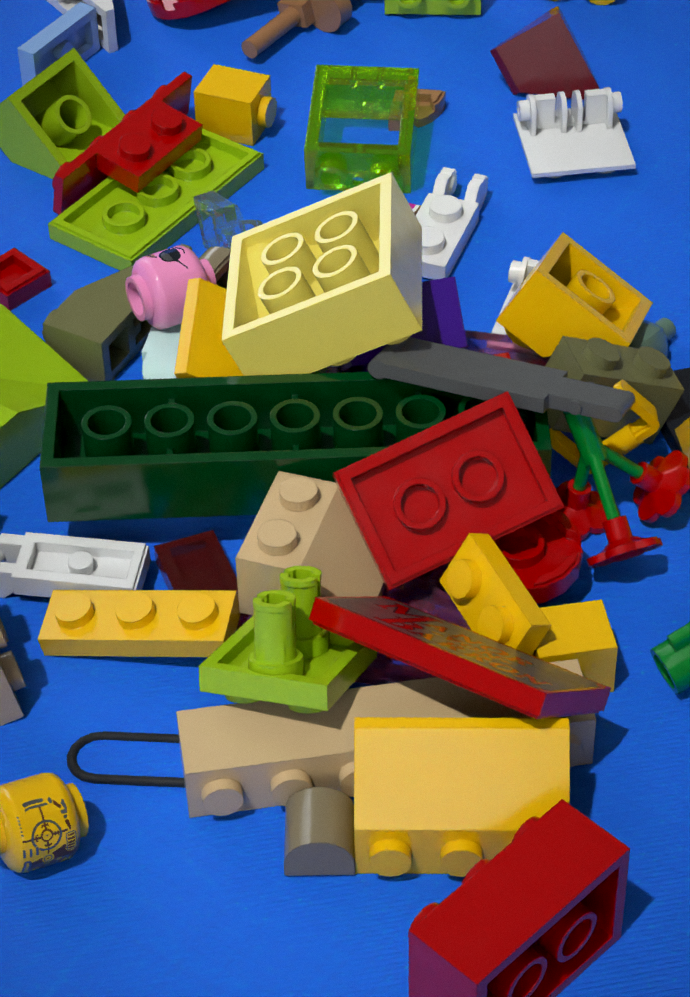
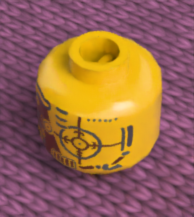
(40, 822)

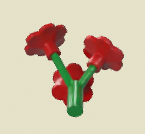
(656, 492)

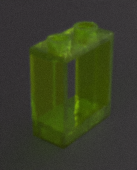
(361, 94)

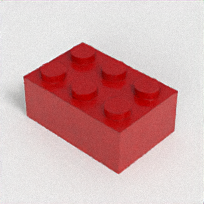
(526, 915)

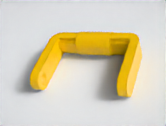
(621, 441)

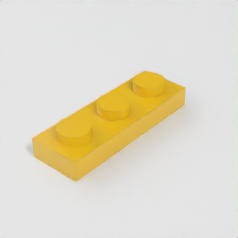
(138, 622)

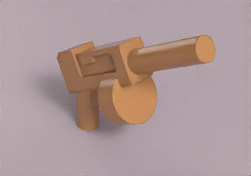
(323, 14)

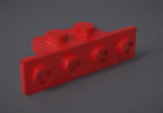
(136, 148)

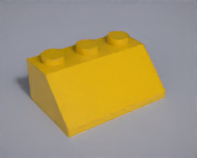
(451, 789)

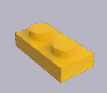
(493, 595)

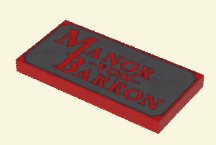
(460, 656)

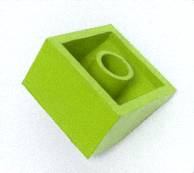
(56, 116)

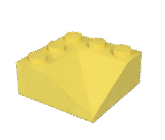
(325, 282)

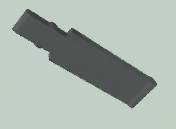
(488, 375)

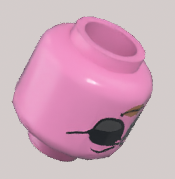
(160, 285)

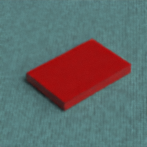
(442, 484)

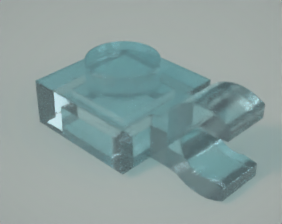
(220, 220)

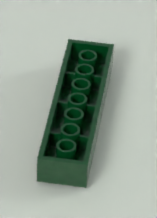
(223, 439)

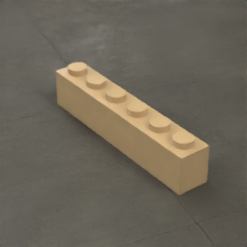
(266, 753)

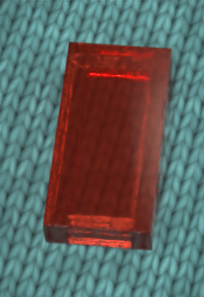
(196, 565)

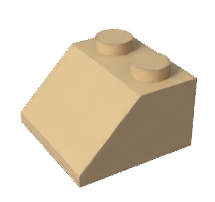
(305, 525)

